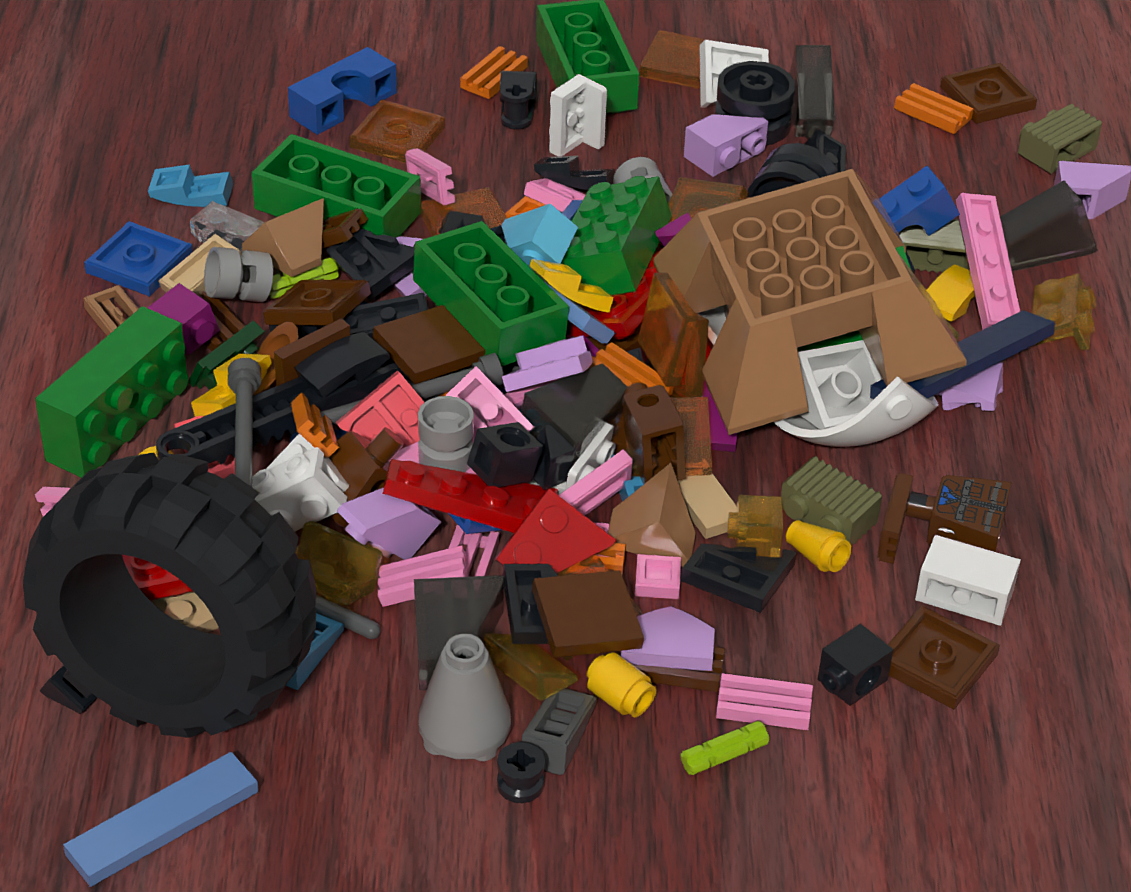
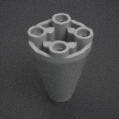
(464, 703)

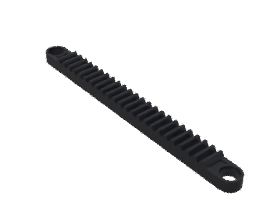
(213, 435)

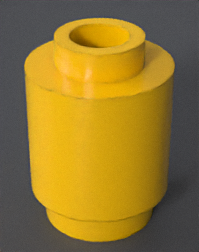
(620, 684)

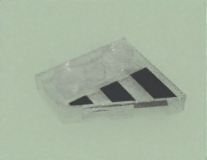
(224, 222)

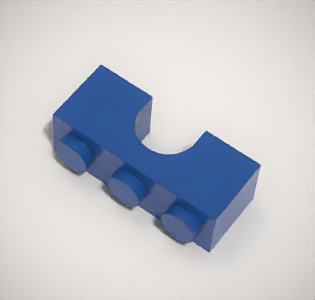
(361, 76)
(920, 202)

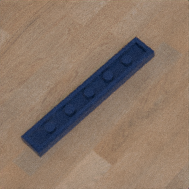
(984, 351)

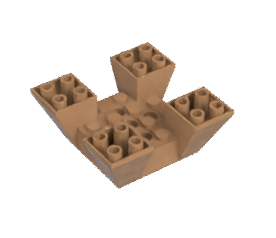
(796, 274)

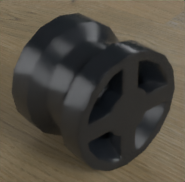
(512, 780)

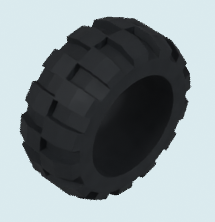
(215, 543)

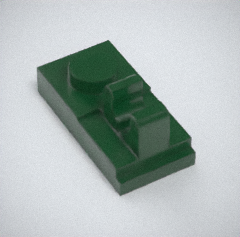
(242, 342)

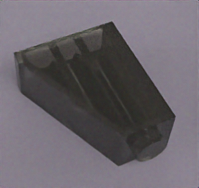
(814, 90)
(1048, 229)
(576, 405)
(452, 608)

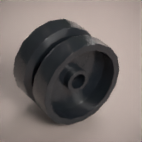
(758, 92)
(790, 166)

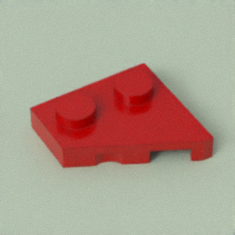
(554, 536)

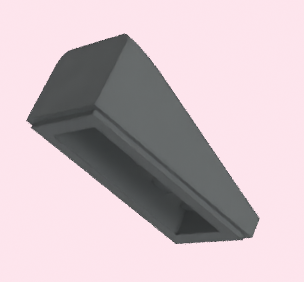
(560, 731)

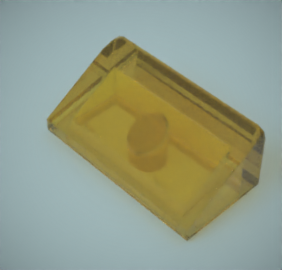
(529, 666)

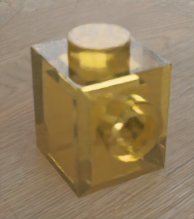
(757, 524)

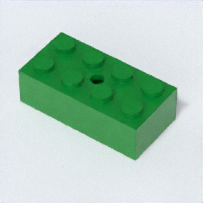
(586, 41)
(309, 171)
(617, 233)
(489, 291)
(112, 392)

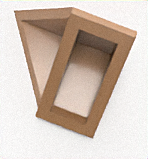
(291, 239)
(655, 519)

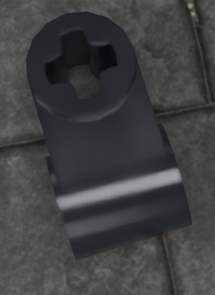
(518, 97)

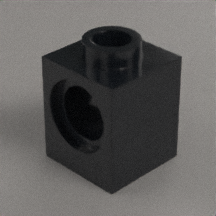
(504, 454)
(855, 664)

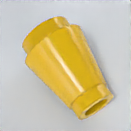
(820, 545)

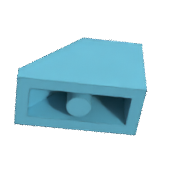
(539, 234)

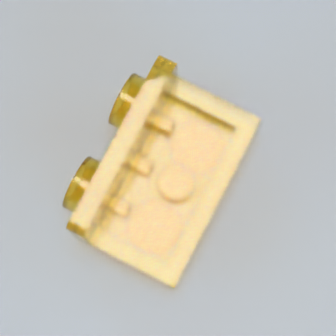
(1069, 306)
(340, 564)

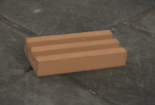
(99, 315)

